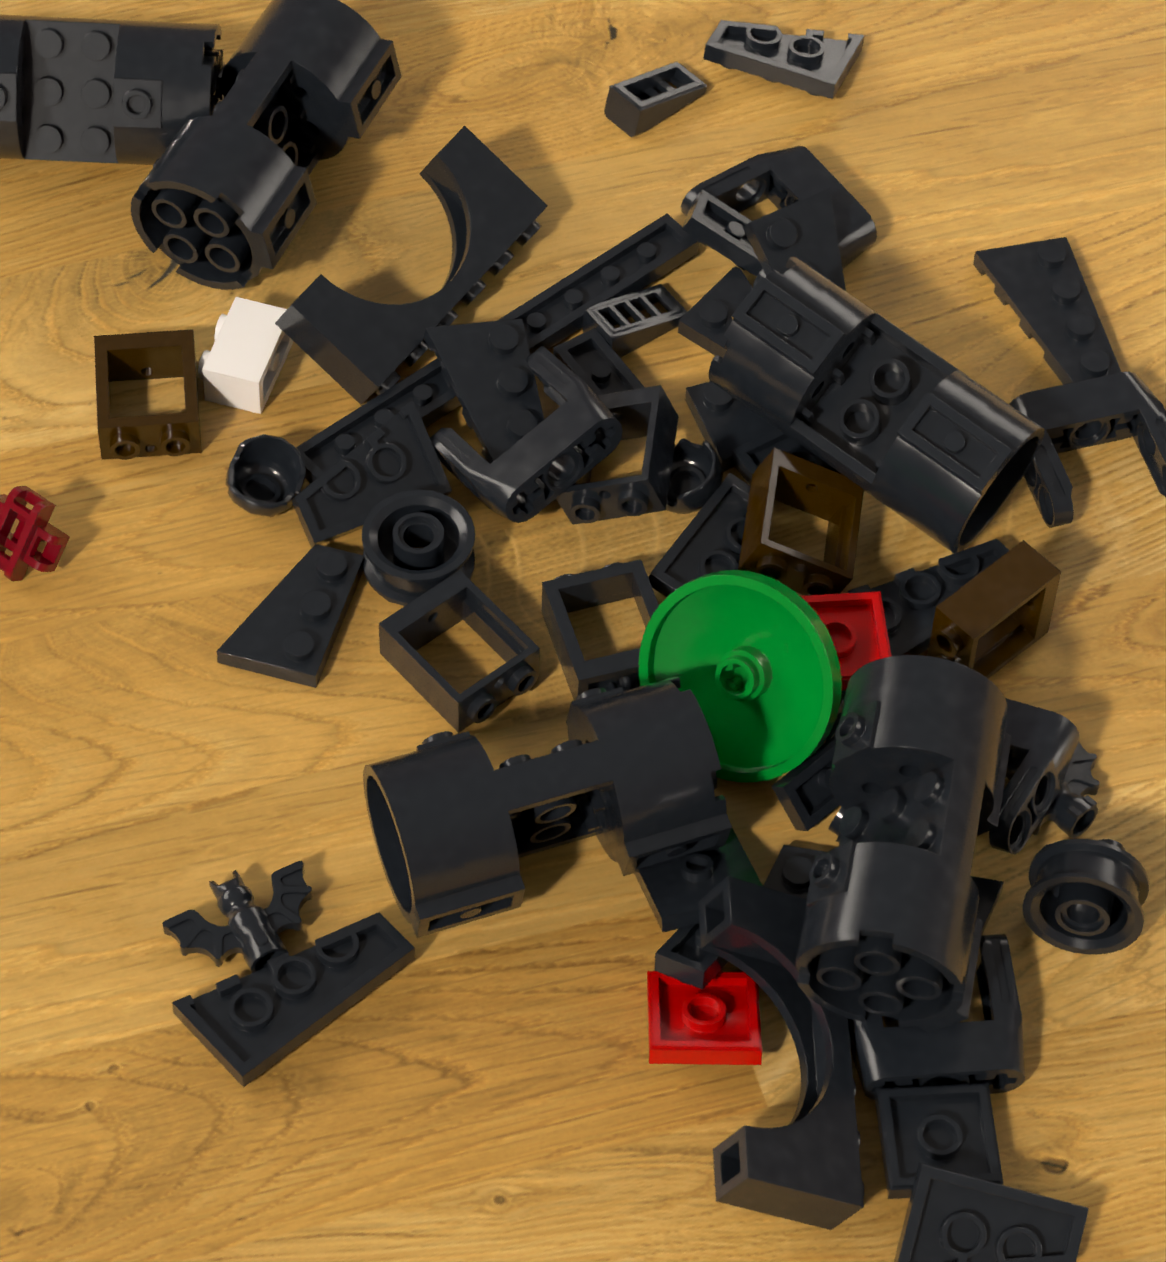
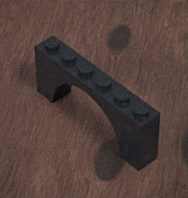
(367, 340)
(812, 1164)

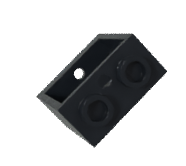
(643, 414)
(587, 590)
(434, 614)

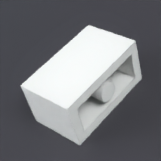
(245, 356)

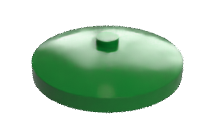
(754, 666)

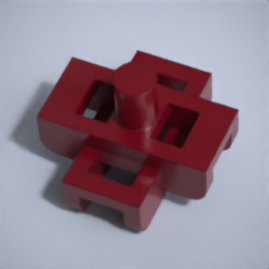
(30, 531)

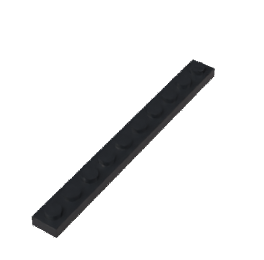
(546, 322)

